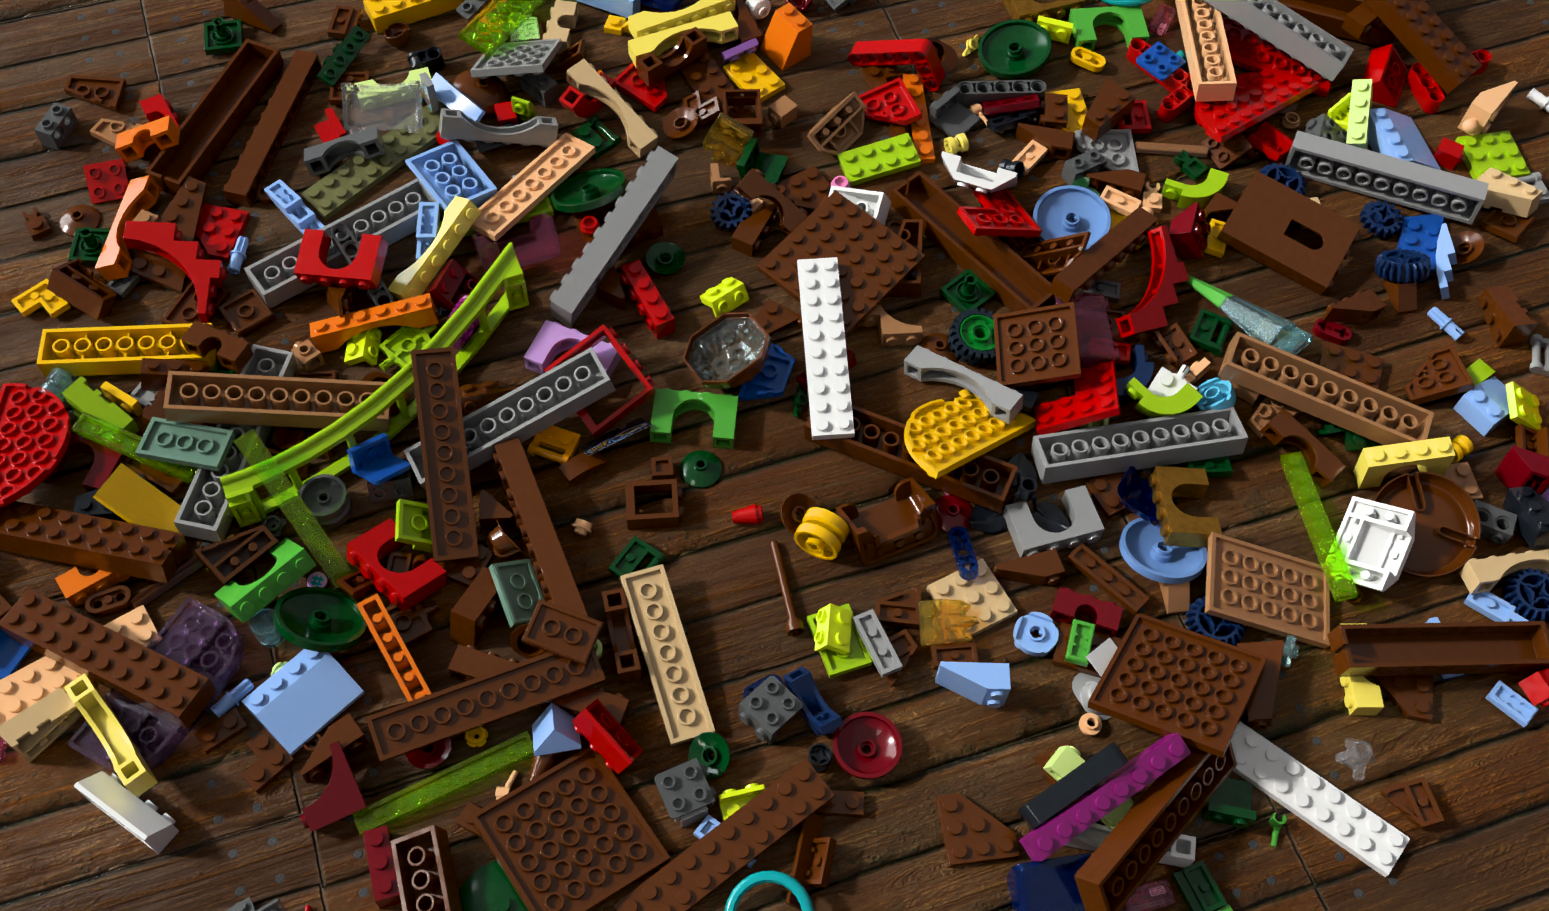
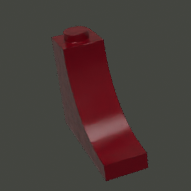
(340, 796)

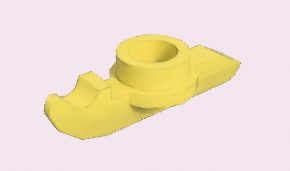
(972, 45)

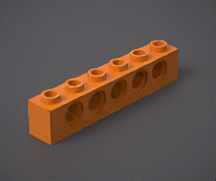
(393, 648)

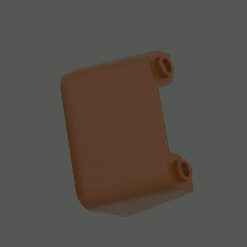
(892, 525)

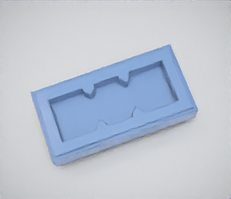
(1511, 703)

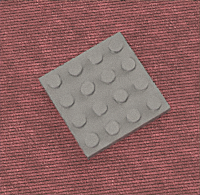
(517, 59)

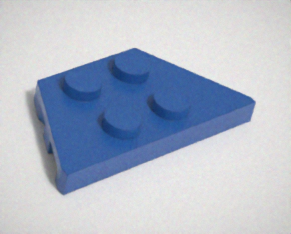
(1421, 235)
(773, 377)

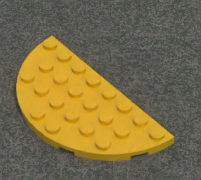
(955, 432)

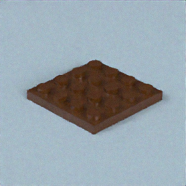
(1037, 345)

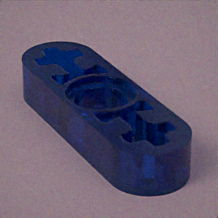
(962, 560)

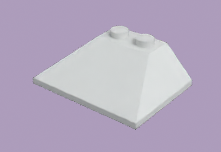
(978, 178)
(1376, 542)

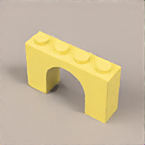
(1429, 456)

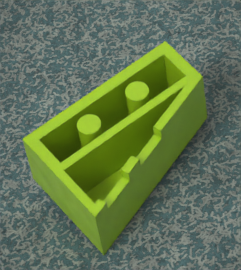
(84, 399)

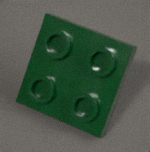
(222, 36)
(88, 244)
(967, 292)

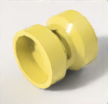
(956, 144)

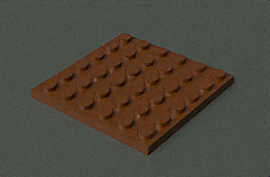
(867, 252)
(1178, 683)
(570, 836)

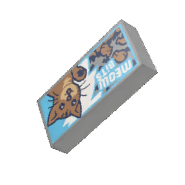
(429, 92)

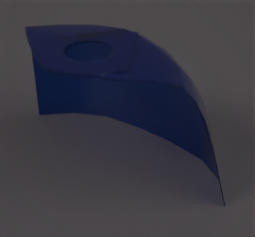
(1139, 496)

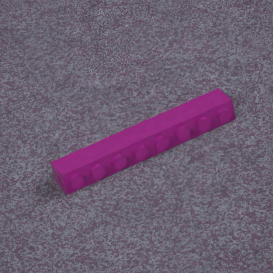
(1104, 797)

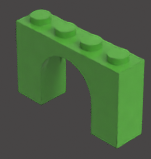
(1126, 19)
(671, 403)
(247, 600)

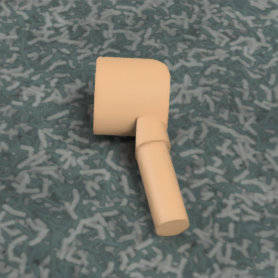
(977, 110)
(501, 791)

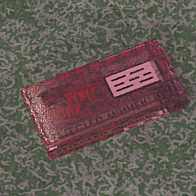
(1162, 20)
(1151, 897)

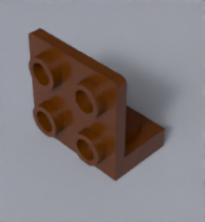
(1229, 151)

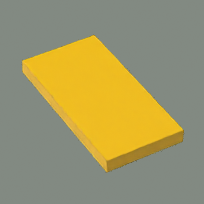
(137, 500)

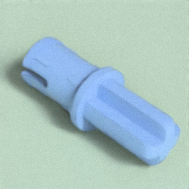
(238, 255)
(1445, 323)
(231, 698)

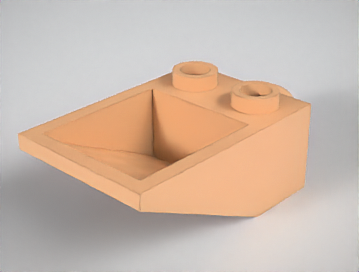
(1485, 109)

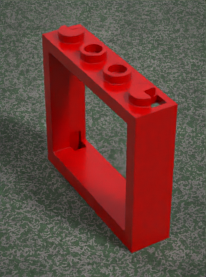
(591, 341)

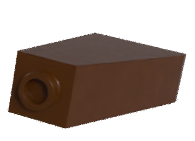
(1261, 703)

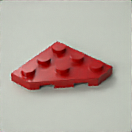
(631, 85)
(891, 104)
(220, 230)

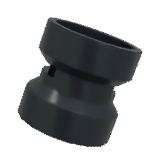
(1014, 166)
(821, 753)

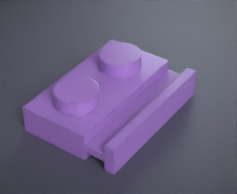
(734, 53)

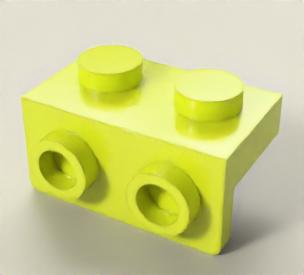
(1057, 29)
(1340, 112)
(725, 296)
(363, 347)
(833, 629)

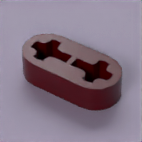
(1332, 332)

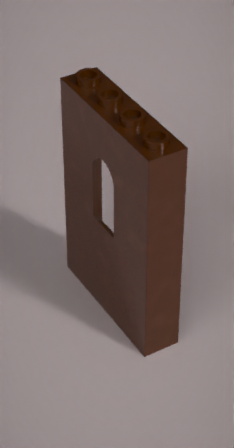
(1259, 229)

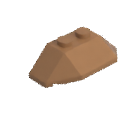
(839, 126)

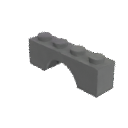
(324, 156)

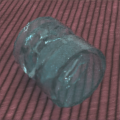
(57, 383)
(264, 628)

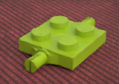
(400, 344)

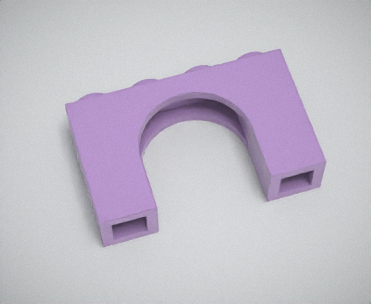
(555, 338)

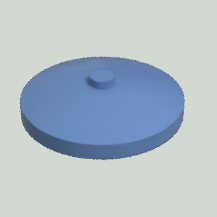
(1071, 211)
(1147, 554)

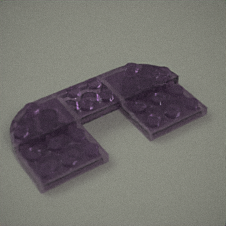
(194, 639)

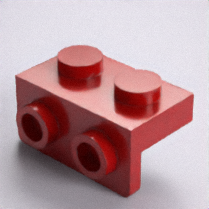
(1270, 142)

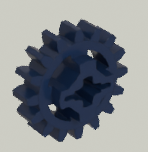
(721, 211)
(1381, 218)

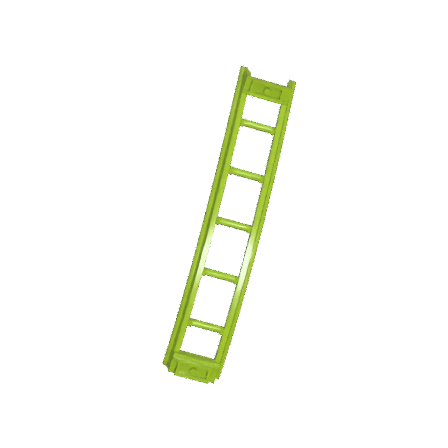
(241, 485)

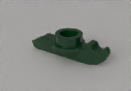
(799, 401)

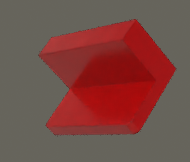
(331, 128)

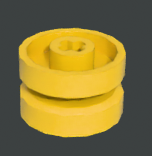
(821, 533)

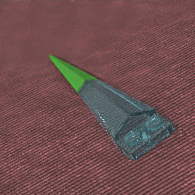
(1255, 320)

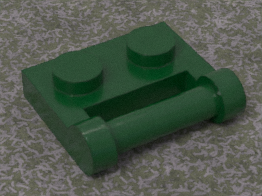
(589, 136)
(1204, 329)
(633, 556)

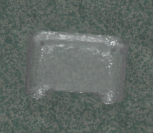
(383, 106)

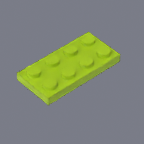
(879, 159)

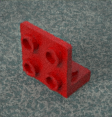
(106, 180)

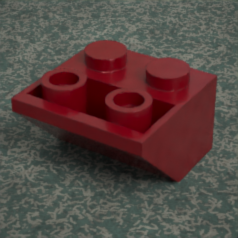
(1190, 232)
(450, 285)
(1524, 469)

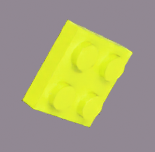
(1523, 406)

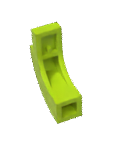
(1200, 193)
(1158, 406)

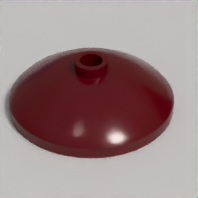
(871, 732)

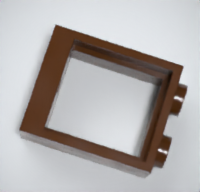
(749, 97)
(656, 520)

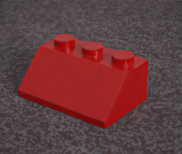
(1387, 75)
(607, 736)

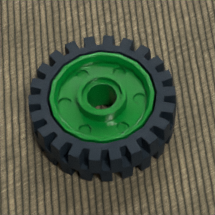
(973, 337)

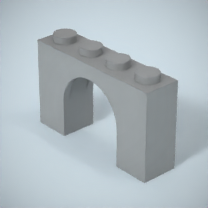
(1032, 539)

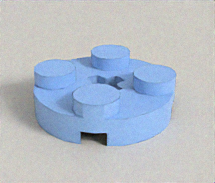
(1035, 646)

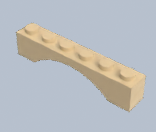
(586, 80)
(1483, 574)

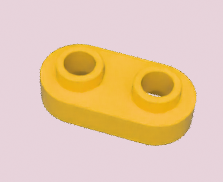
(1087, 59)

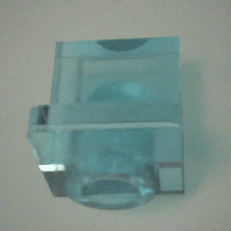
(1290, 651)

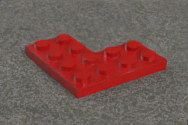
(999, 216)
(1094, 400)

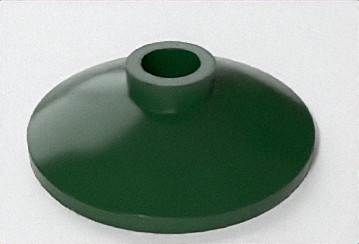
(664, 252)
(700, 476)
(702, 749)

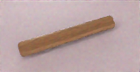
(1170, 149)

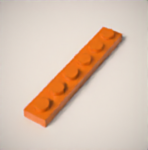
(920, 129)

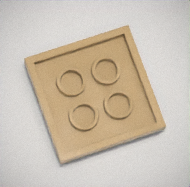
(983, 593)

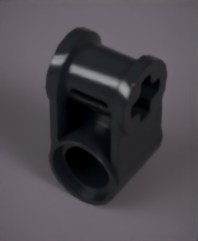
(429, 57)

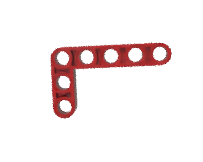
(901, 52)
(1178, 84)
(1426, 88)

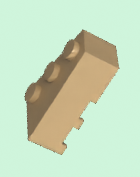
(1510, 193)
(40, 724)

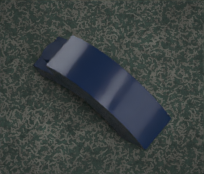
(1141, 371)
(814, 709)

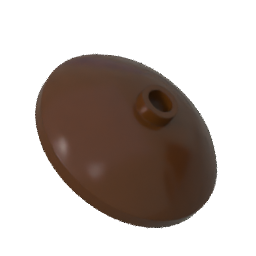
(482, 91)

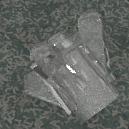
(1356, 757)

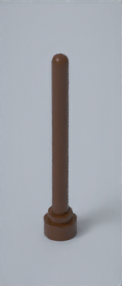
(794, 624)

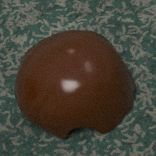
(397, 34)

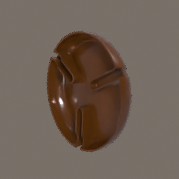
(1444, 522)

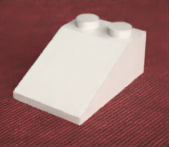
(872, 202)

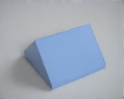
(554, 732)

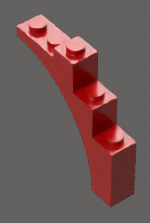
(167, 242)
(1165, 274)

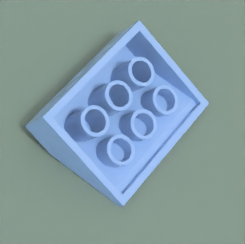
(1398, 137)
(450, 173)
(302, 698)

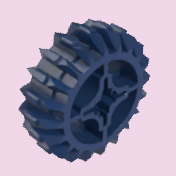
(1286, 176)
(1403, 266)
(1529, 594)
(1203, 624)

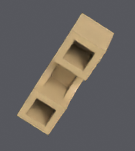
(563, 16)

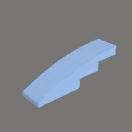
(455, 99)
(292, 206)
(427, 226)
(1444, 259)

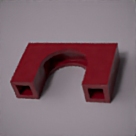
(104, 462)

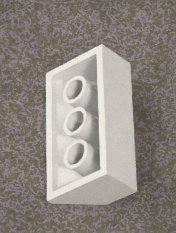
(128, 810)

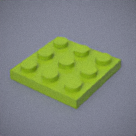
(1494, 151)

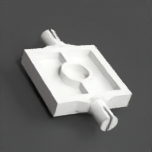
(1168, 383)

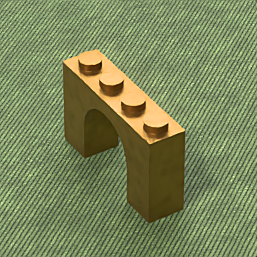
(1030, 9)
(1176, 526)

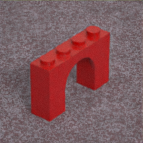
(362, 272)
(401, 588)

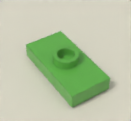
(1080, 642)

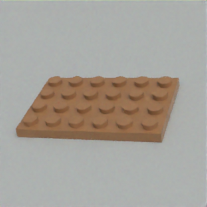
(1267, 590)

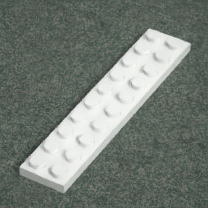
(825, 349)
(1317, 801)

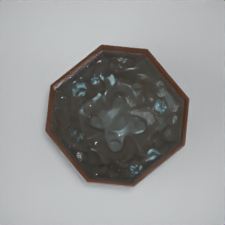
(728, 350)

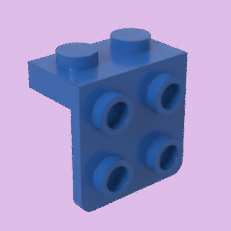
(1160, 61)
(375, 460)
(11, 654)

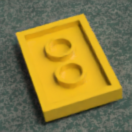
(753, 73)
(1076, 109)

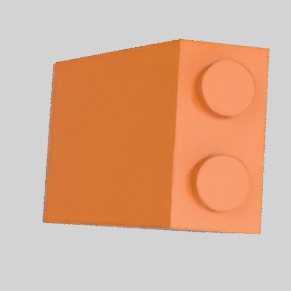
(787, 37)

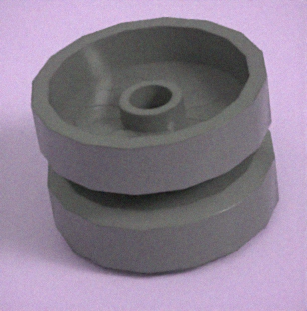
(327, 500)

